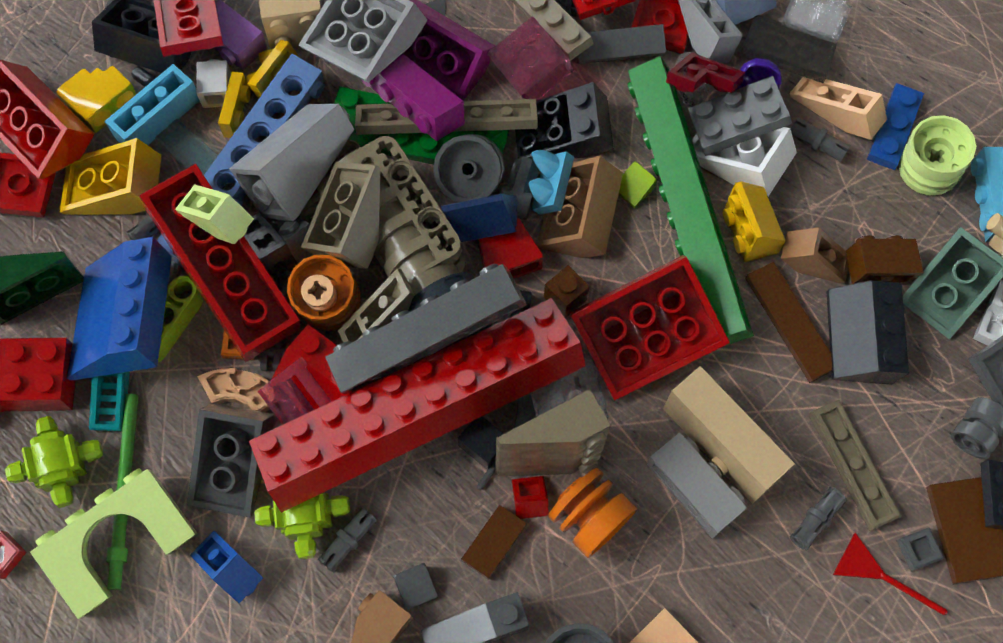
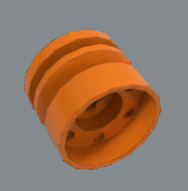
(347, 291)
(592, 512)

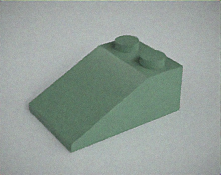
(954, 283)

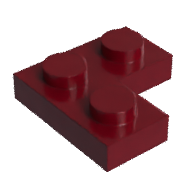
(696, 70)

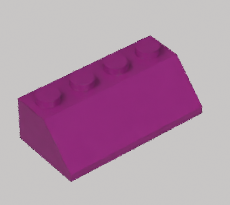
(449, 52)

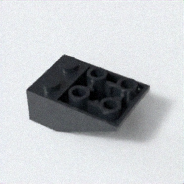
(571, 123)

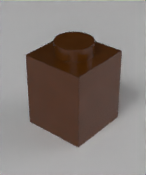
(567, 290)

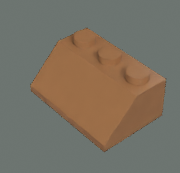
(586, 213)

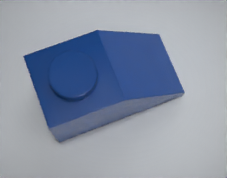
(226, 567)

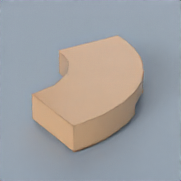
(235, 386)

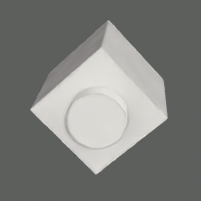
(212, 82)

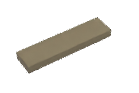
(854, 465)

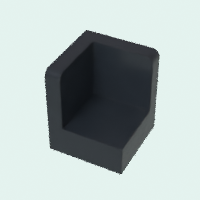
(480, 441)

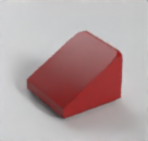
(530, 497)

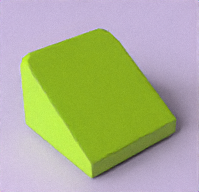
(636, 184)

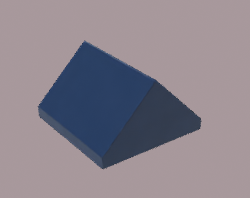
(483, 216)

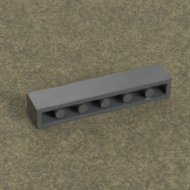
(426, 329)

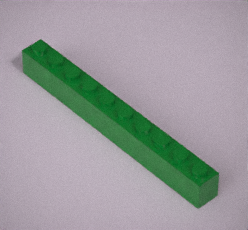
(687, 194)

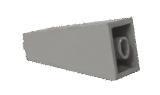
(293, 160)

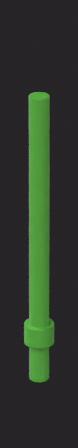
(117, 553)

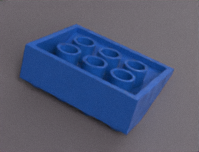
(121, 311)

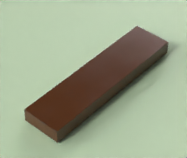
(791, 321)

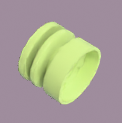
(937, 155)

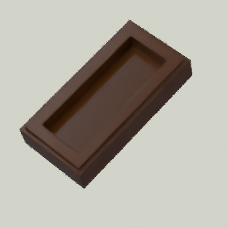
(493, 542)

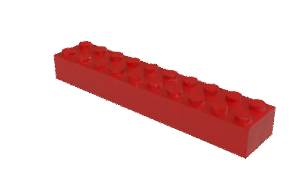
(416, 404)

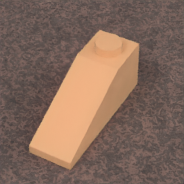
(843, 105)

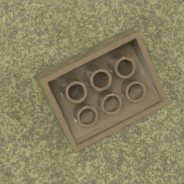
(555, 441)

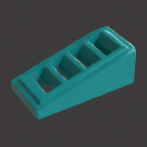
(97, 387)

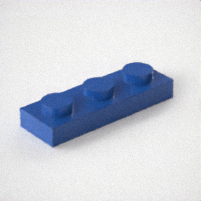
(893, 135)

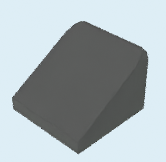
(415, 586)

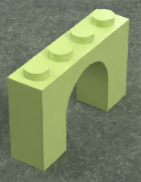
(65, 554)

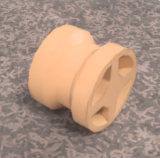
(322, 299)

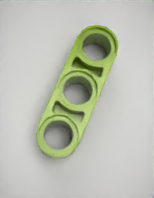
(181, 309)

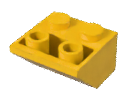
(752, 222)

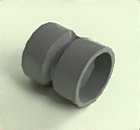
(981, 429)

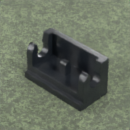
(268, 245)

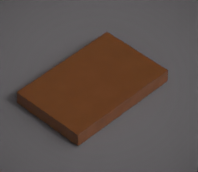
(968, 545)

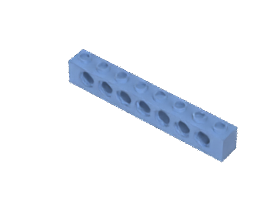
(293, 75)

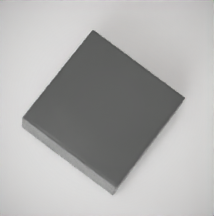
(920, 549)

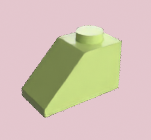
(215, 213)

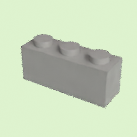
(697, 484)

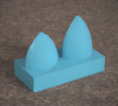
(552, 184)

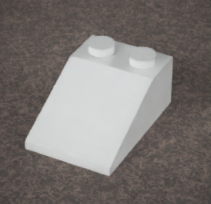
(755, 161)

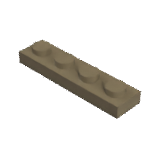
(558, 24)

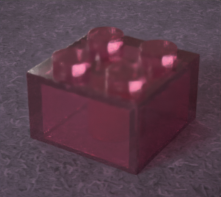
(530, 60)

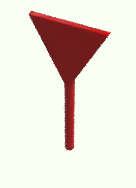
(860, 563)

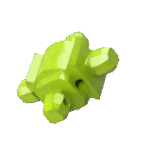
(54, 461)
(304, 520)

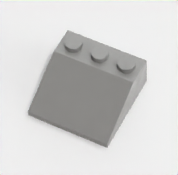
(363, 34)

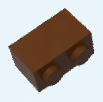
(884, 260)

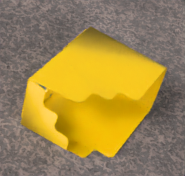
(96, 95)

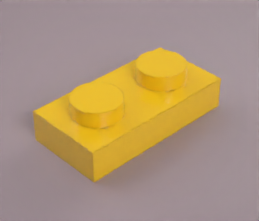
(232, 110)

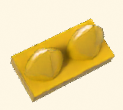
(271, 61)

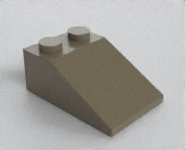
(347, 215)

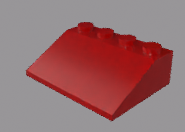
(649, 327)

